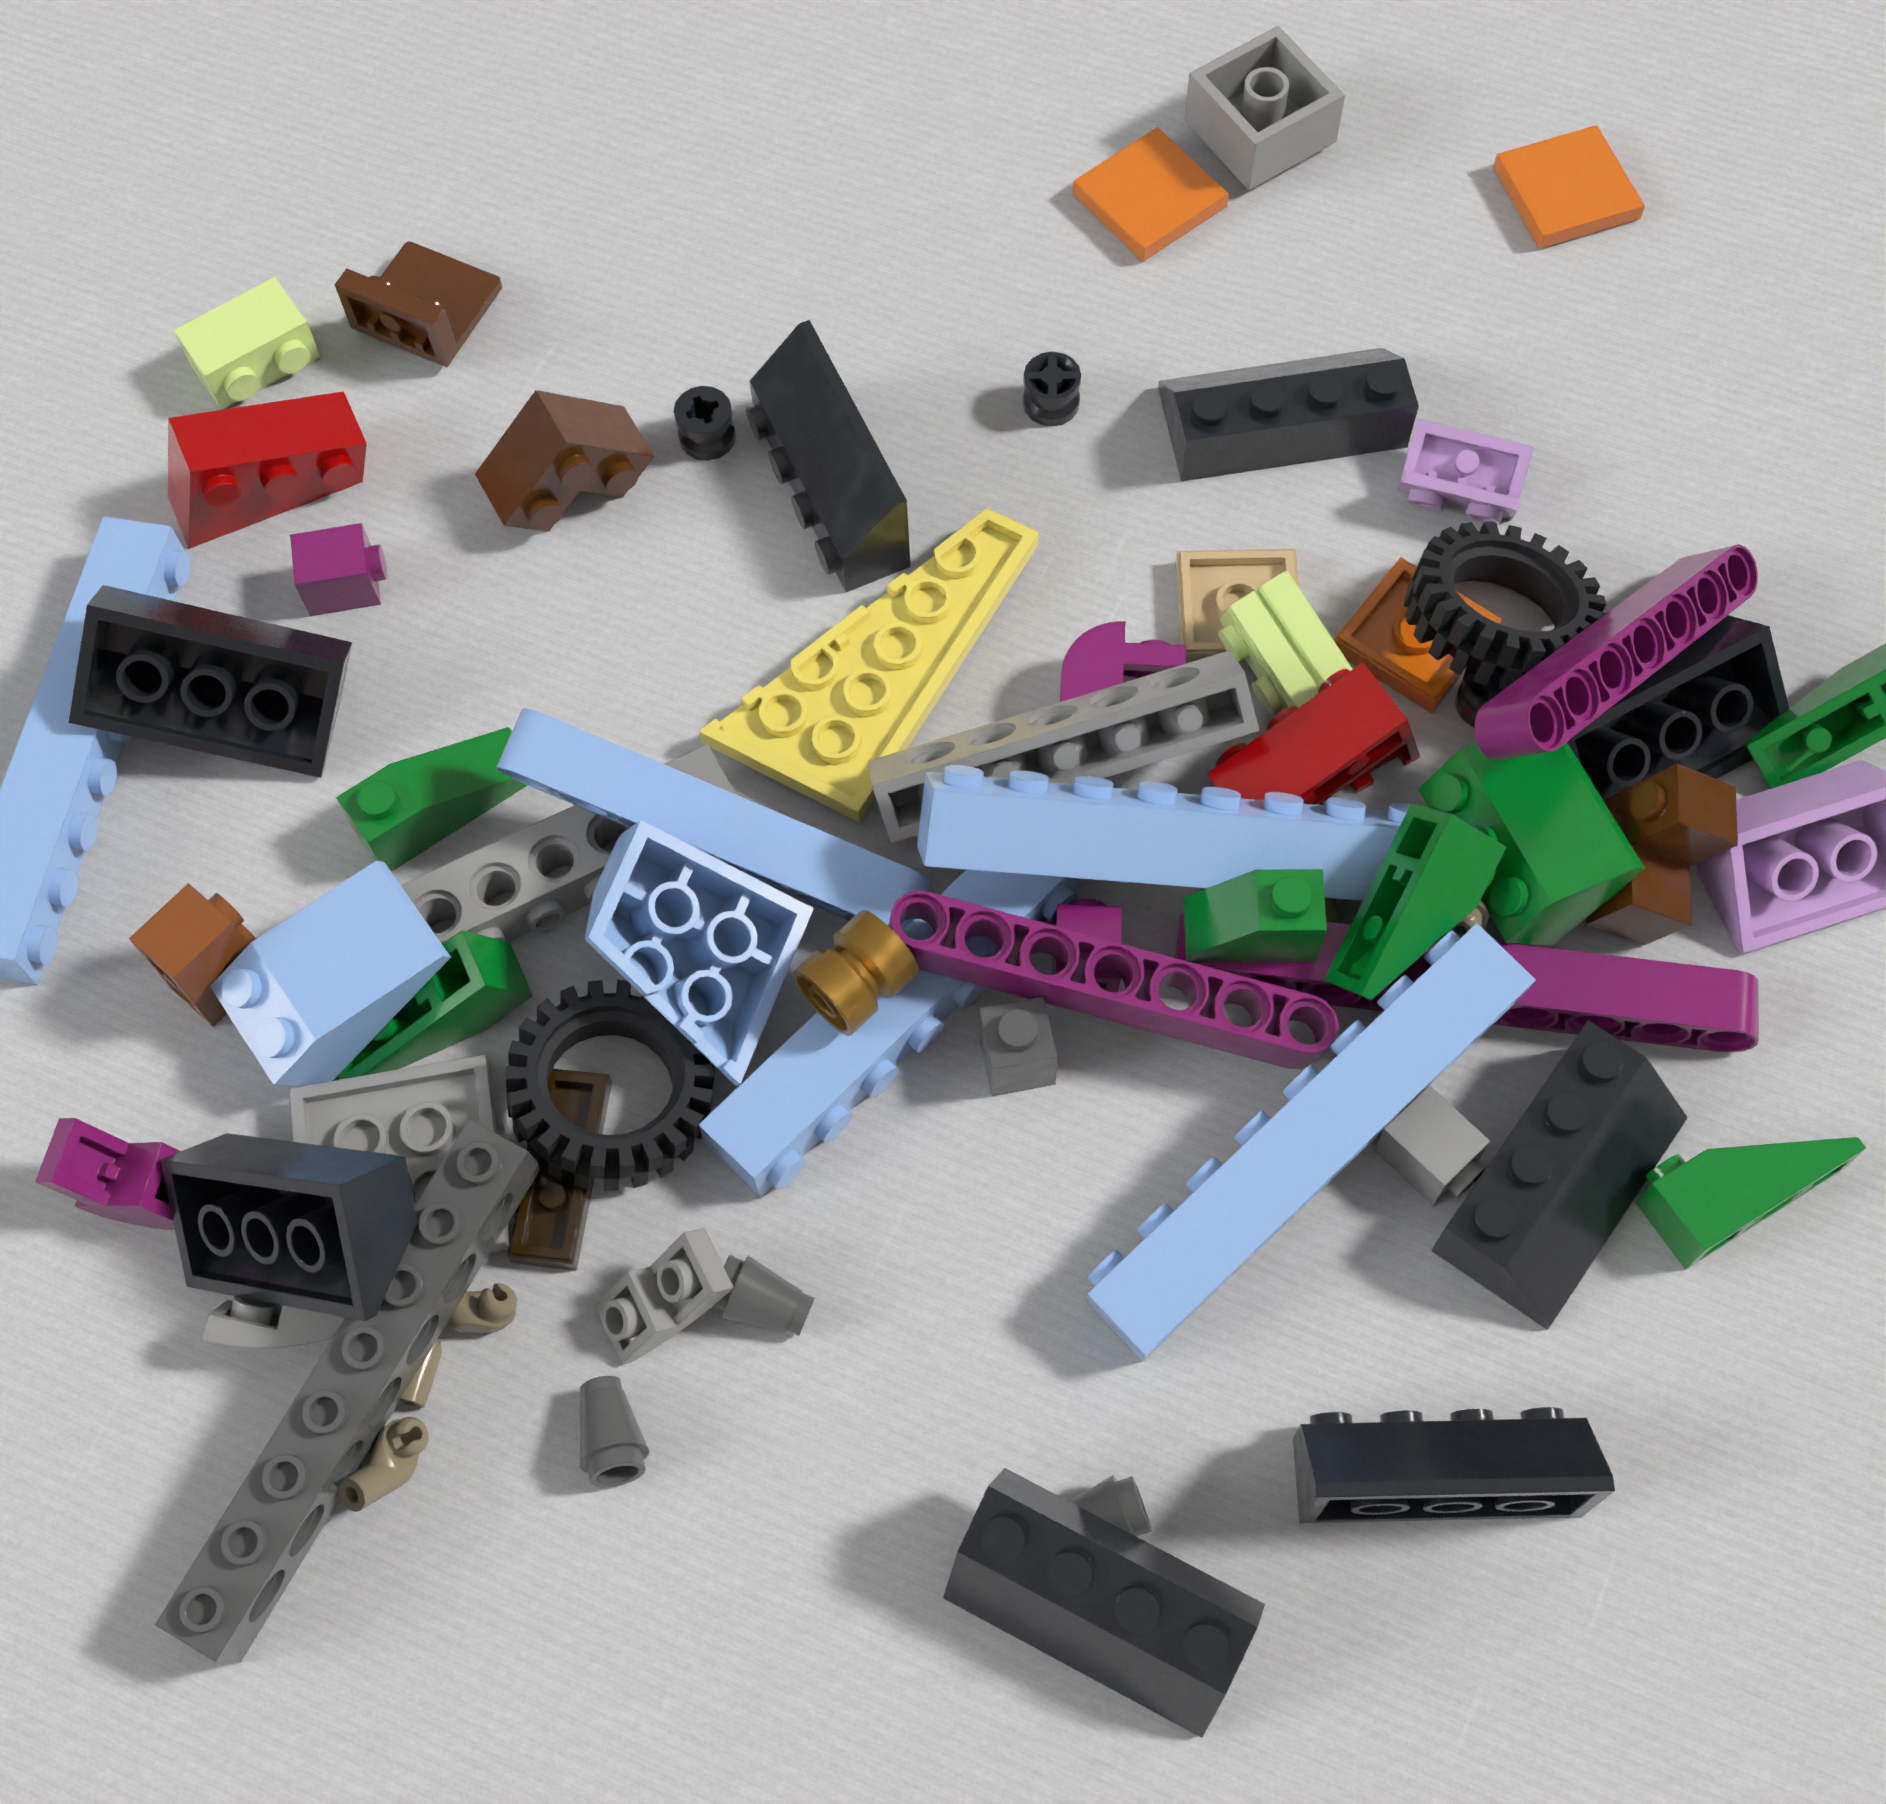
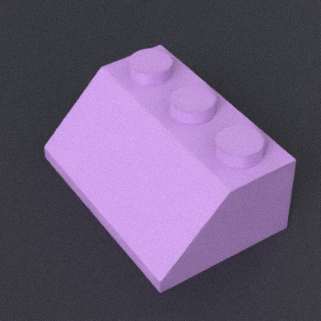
(1803, 857)

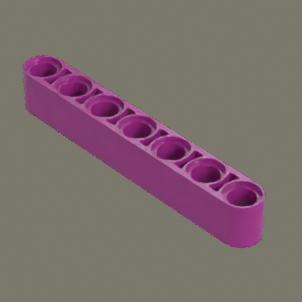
(1615, 654)
(1141, 971)

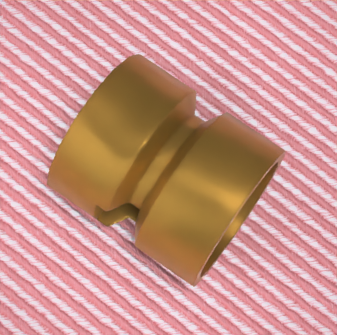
(863, 965)

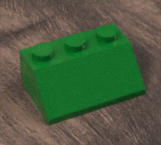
(1558, 834)

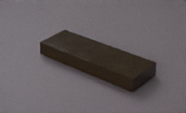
(554, 1211)

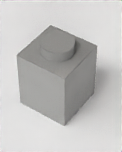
(1433, 1147)

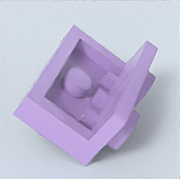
(1464, 471)

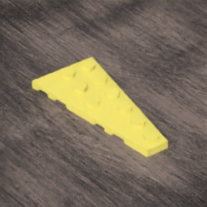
(876, 671)

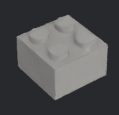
(1263, 107)

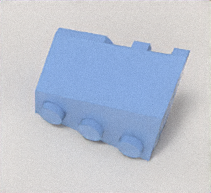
(696, 940)

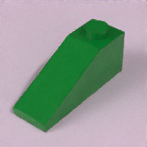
(1826, 724)
(428, 797)
(1418, 895)
(459, 1001)
(1732, 1189)

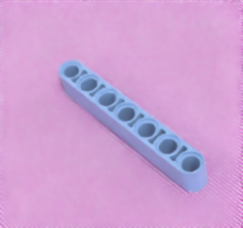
(720, 823)

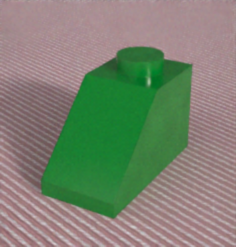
(1257, 918)

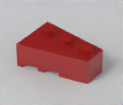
(259, 462)
(1322, 744)

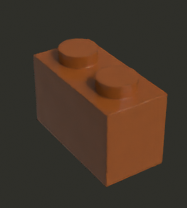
(192, 946)

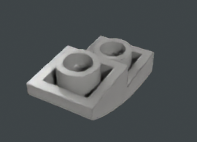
(663, 1298)
(257, 1325)

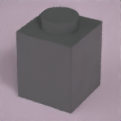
(1017, 1046)

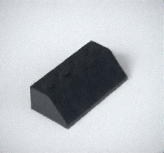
(1289, 413)
(830, 462)
(208, 681)
(1689, 711)
(1564, 1176)
(291, 1221)
(1448, 1467)
(1103, 1601)

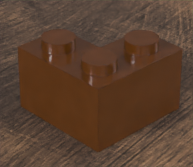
(555, 452)
(1671, 825)

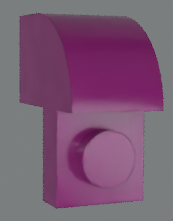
(1104, 660)
(108, 1174)

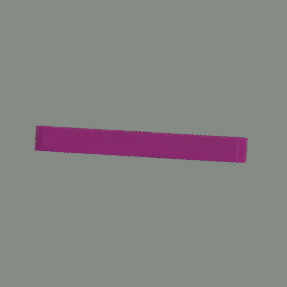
(1617, 993)

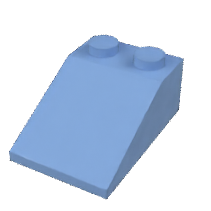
(330, 977)

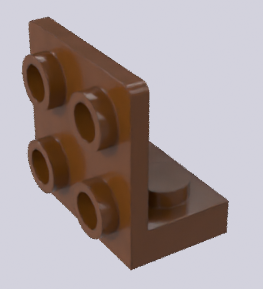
(419, 302)

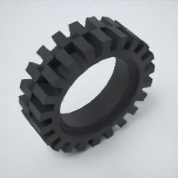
(1507, 562)
(595, 1154)

